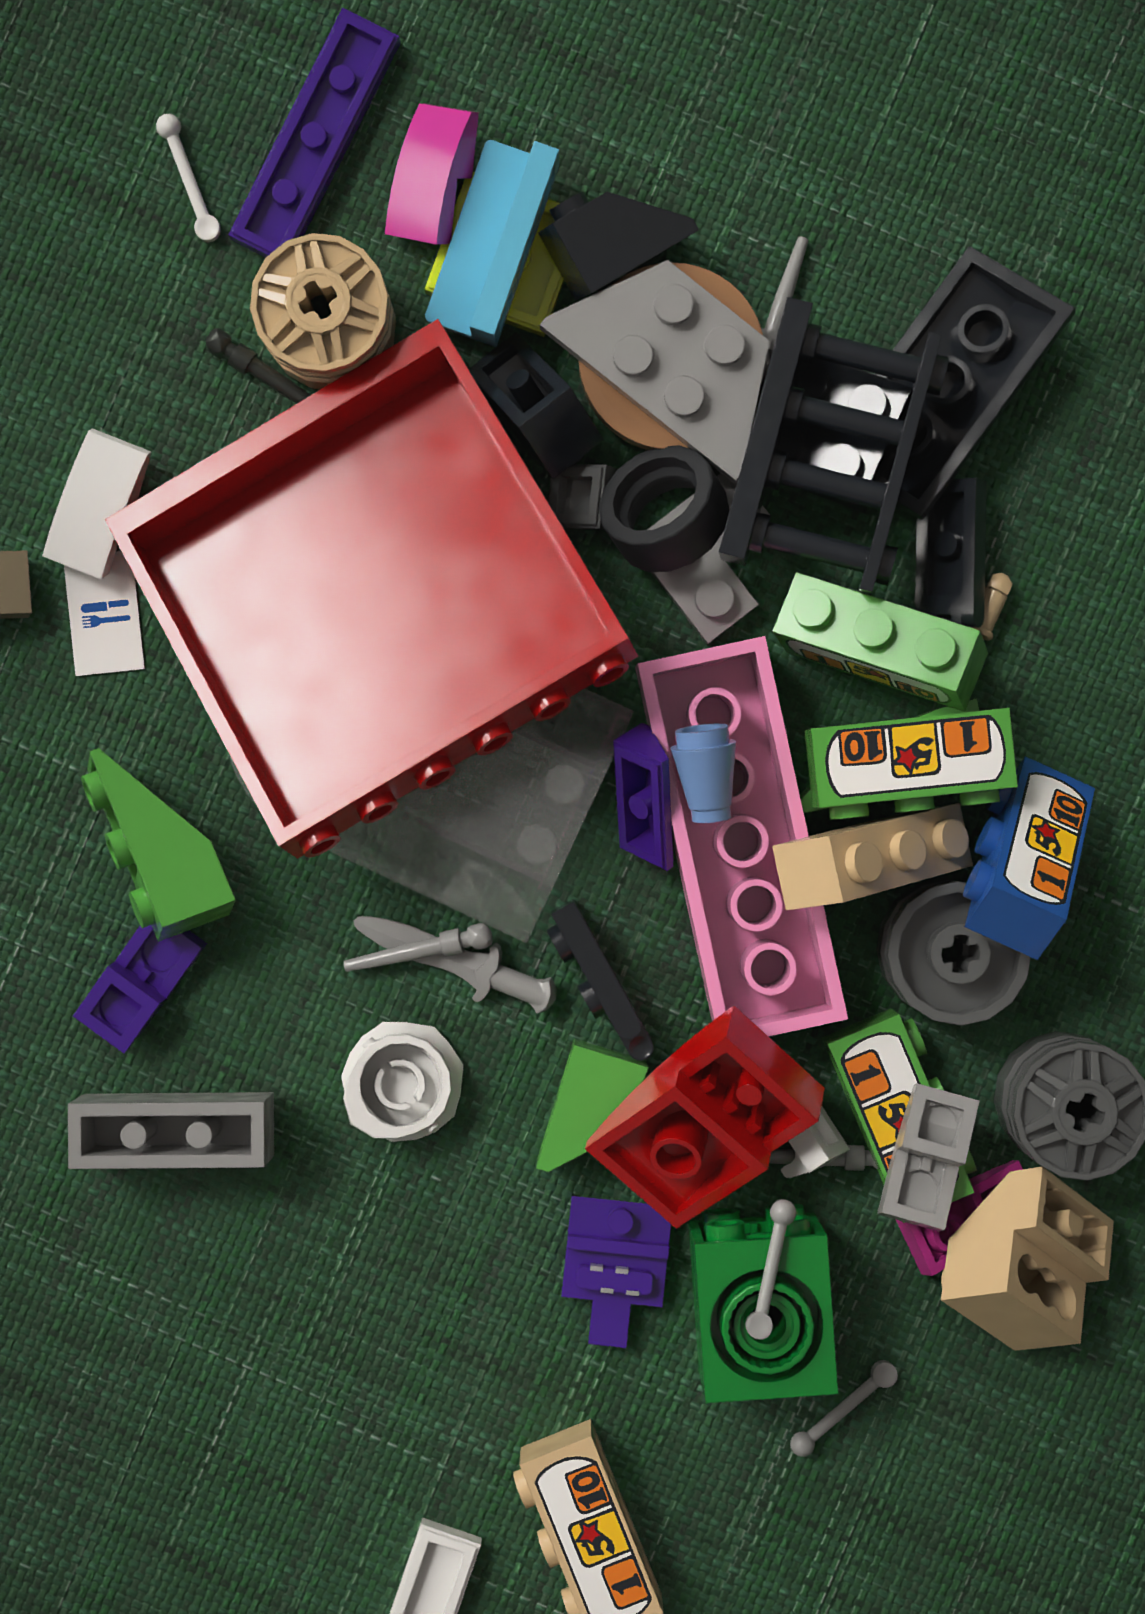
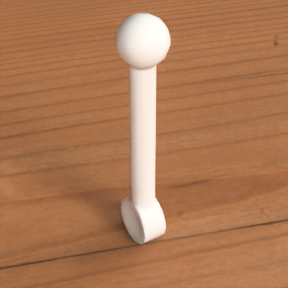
(206, 225)

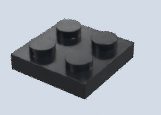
(837, 449)

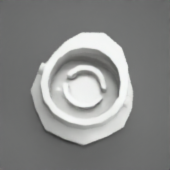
(401, 1081)

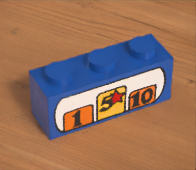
(1029, 859)

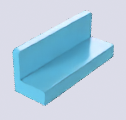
(493, 240)

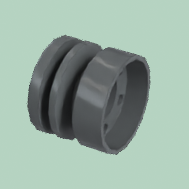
(1064, 1068)

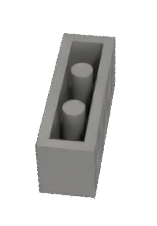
(171, 1130)

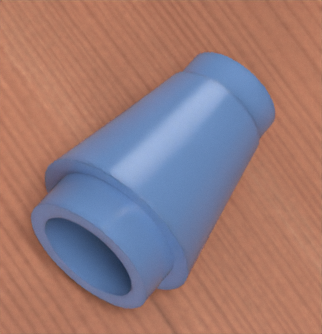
(706, 770)

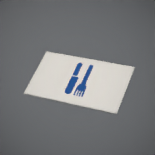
(104, 620)

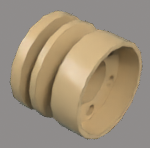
(284, 317)

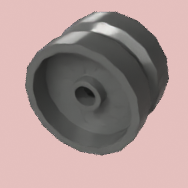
(956, 991)

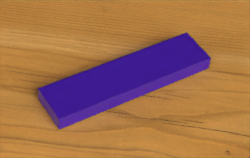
(315, 134)

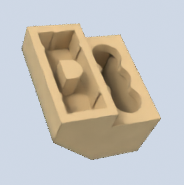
(1027, 1261)

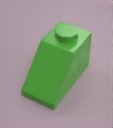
(589, 1091)

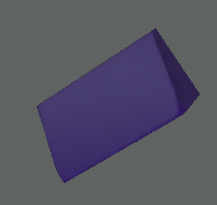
(643, 796)

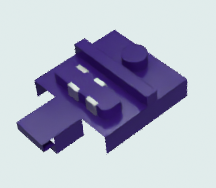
(615, 1260)

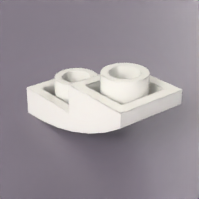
(101, 482)

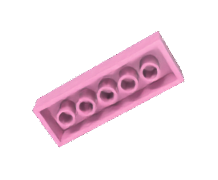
(748, 946)

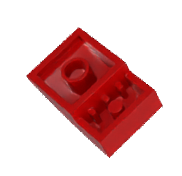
(707, 1118)

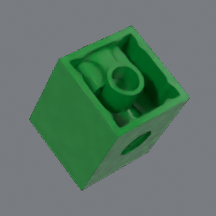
(726, 1280)

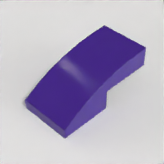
(137, 985)

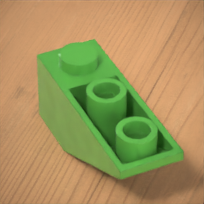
(168, 858)

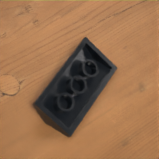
(995, 337)

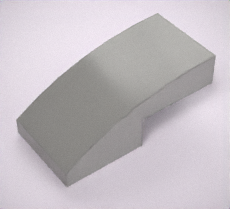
(928, 1157)

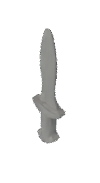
(477, 968)

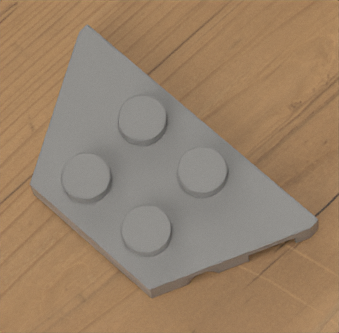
(672, 357)

